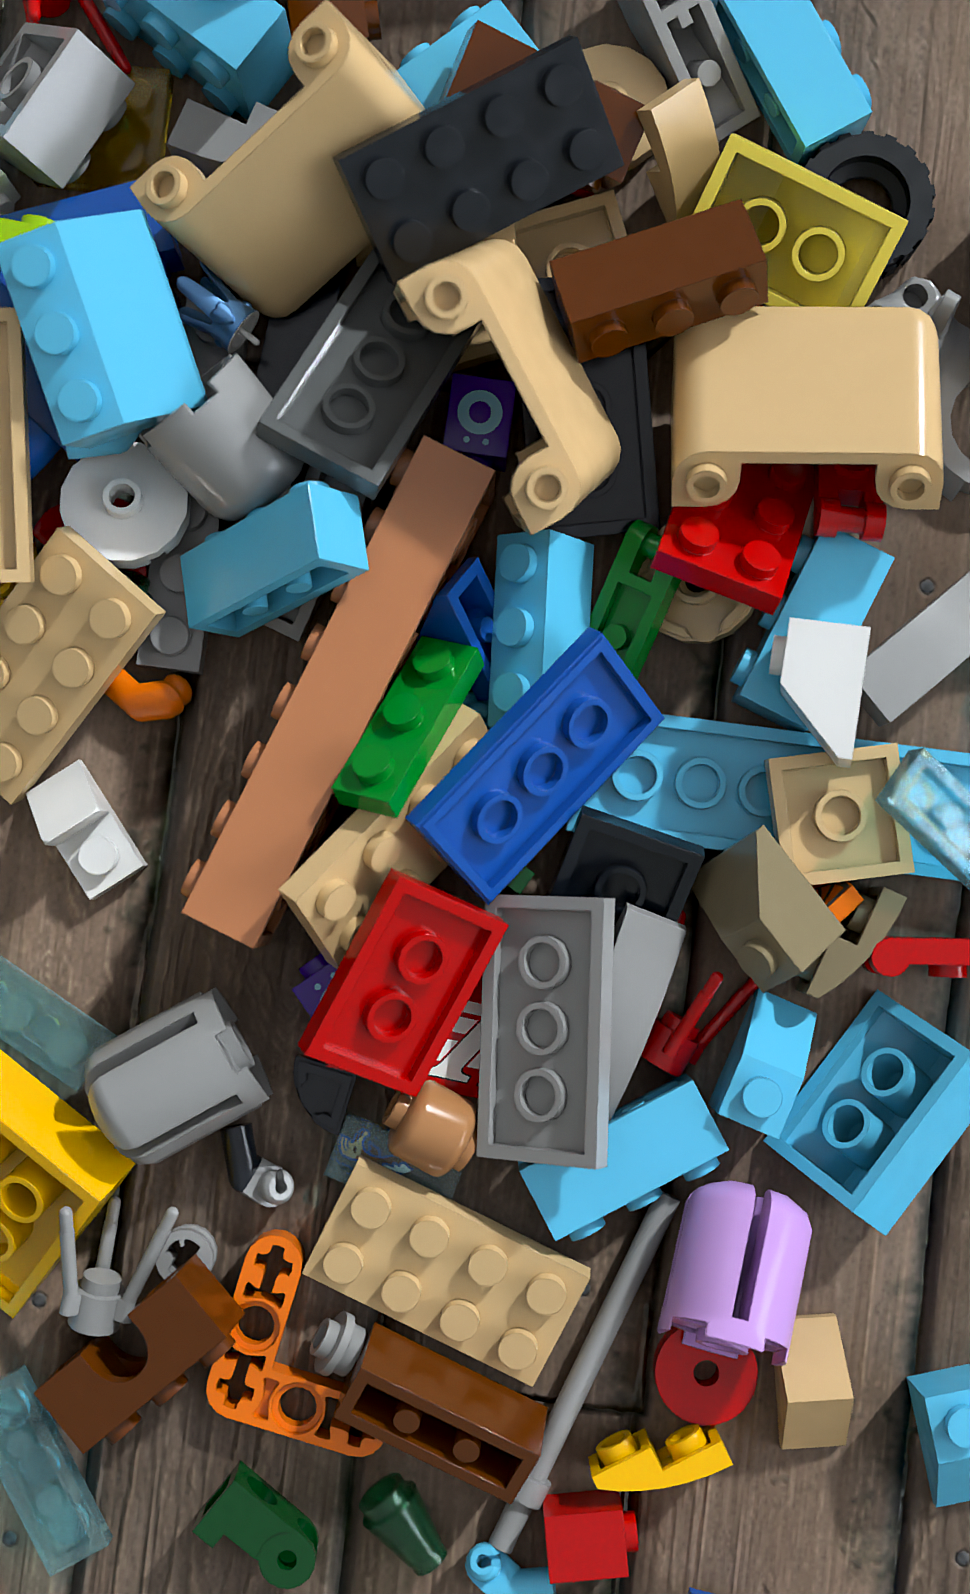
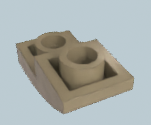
(867, 927)

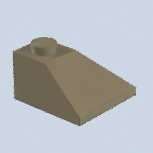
(765, 909)

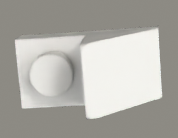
(84, 829)

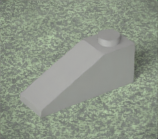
(690, 42)

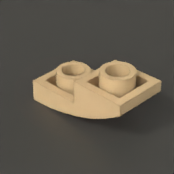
(683, 146)

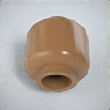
(432, 1129)

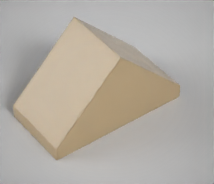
(814, 1386)

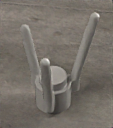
(99, 1299)

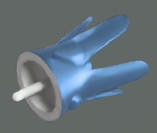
(226, 317)

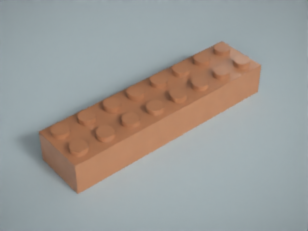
(347, 675)

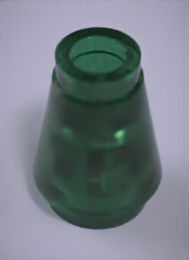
(402, 1523)

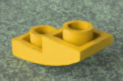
(633, 1464)

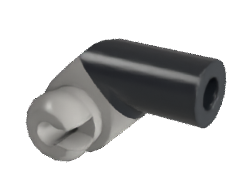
(251, 1173)

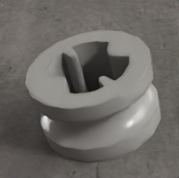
(184, 1233)

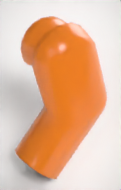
(150, 699)

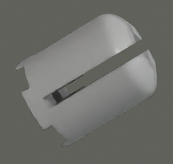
(174, 1079)

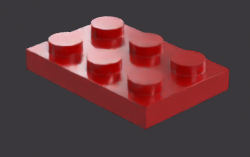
(744, 542)
(402, 984)

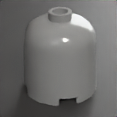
(217, 446)

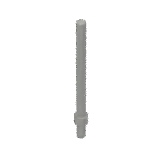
(585, 1370)

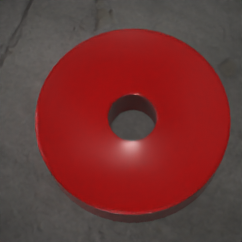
(699, 1400)

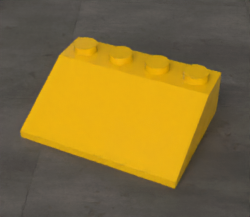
(46, 1163)

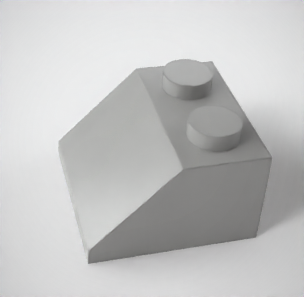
(56, 101)

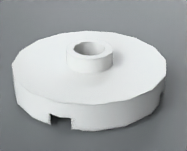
(131, 533)

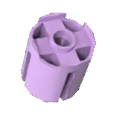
(737, 1271)

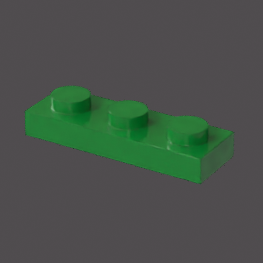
(408, 727)

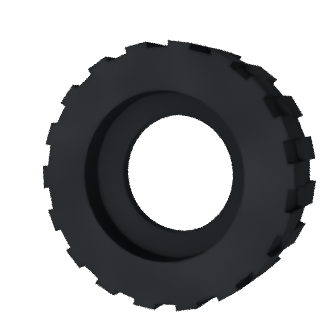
(892, 168)

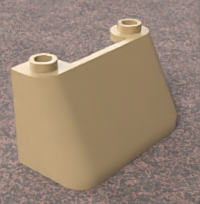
(277, 209)
(500, 289)
(808, 392)

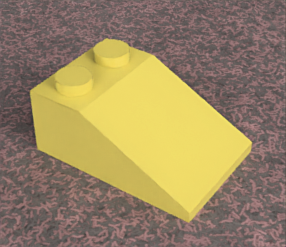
(816, 236)

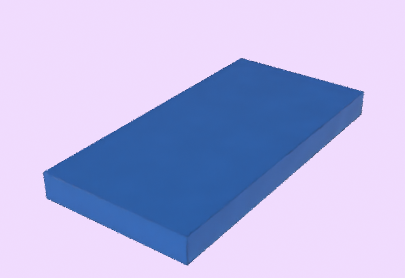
(536, 766)

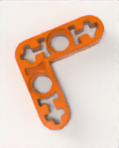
(272, 1378)

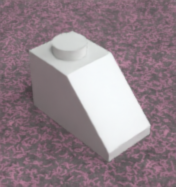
(823, 680)

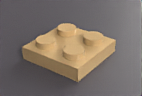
(830, 815)

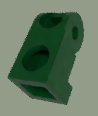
(262, 1526)

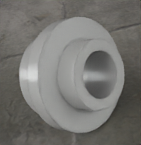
(337, 1344)

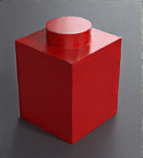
(588, 1536)

